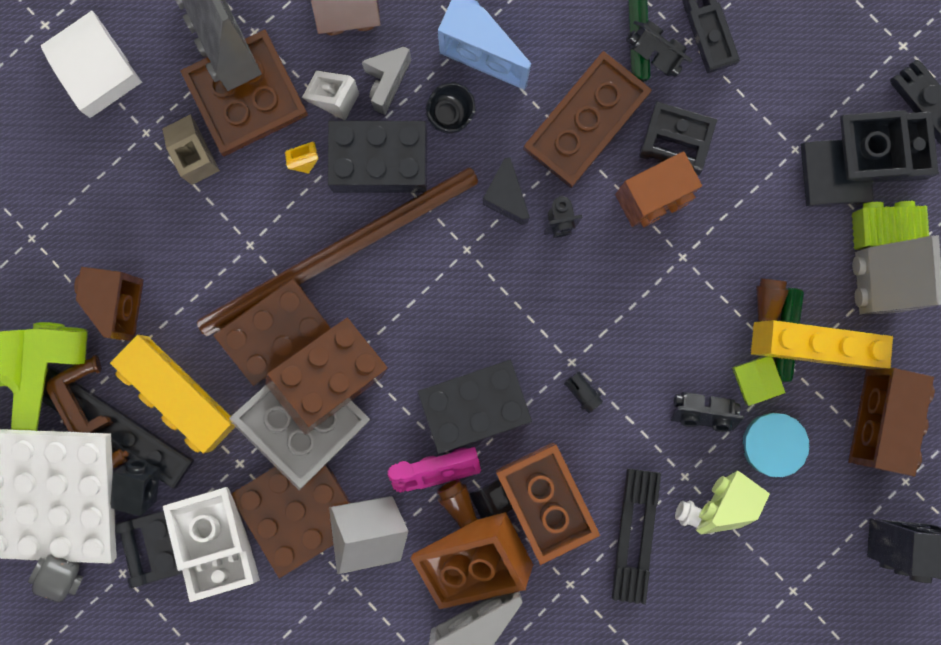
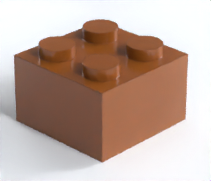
(657, 189)

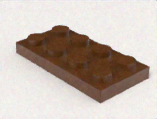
(587, 119)

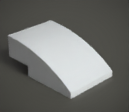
(90, 65)
(210, 544)

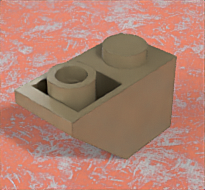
(189, 150)

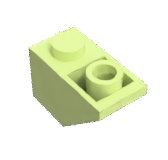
(734, 504)

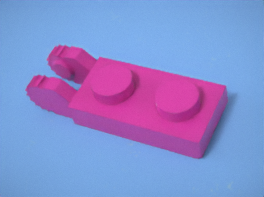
(434, 470)

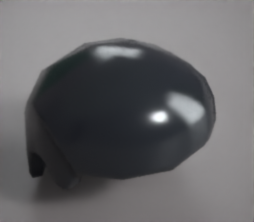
(450, 108)

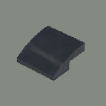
(826, 176)

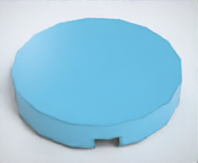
(776, 445)

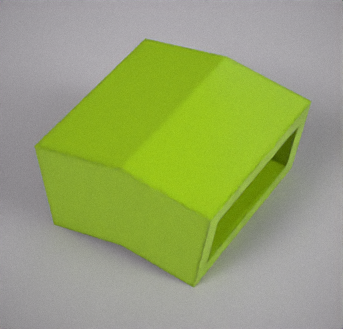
(758, 380)

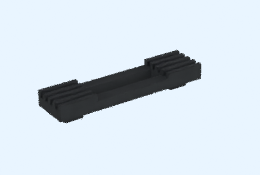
(631, 583)

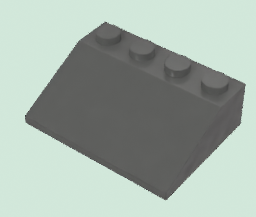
(220, 41)

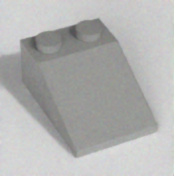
(898, 276)
(478, 624)

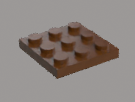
(250, 109)
(289, 521)

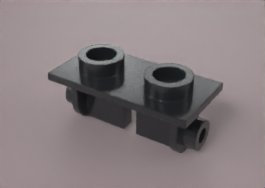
(668, 54)
(561, 218)
(720, 415)

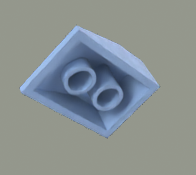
(479, 42)

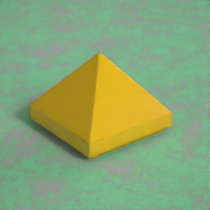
(302, 157)

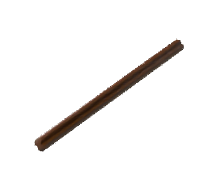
(342, 249)

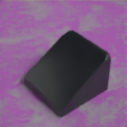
(491, 499)

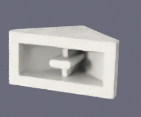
(332, 93)

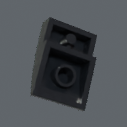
(889, 146)

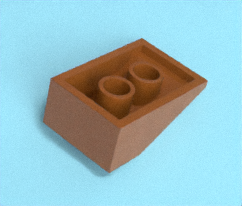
(475, 563)

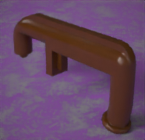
(69, 408)

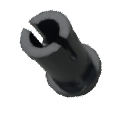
(583, 392)

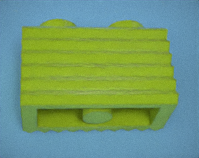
(885, 225)

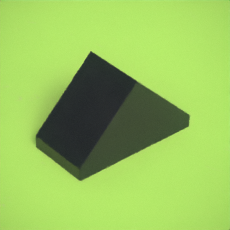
(505, 194)

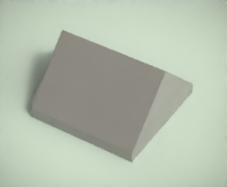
(367, 534)

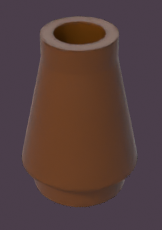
(770, 299)
(457, 502)

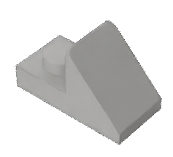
(390, 69)

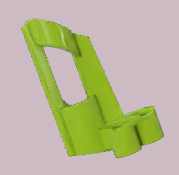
(25, 363)

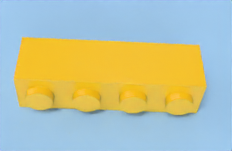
(821, 345)
(173, 393)

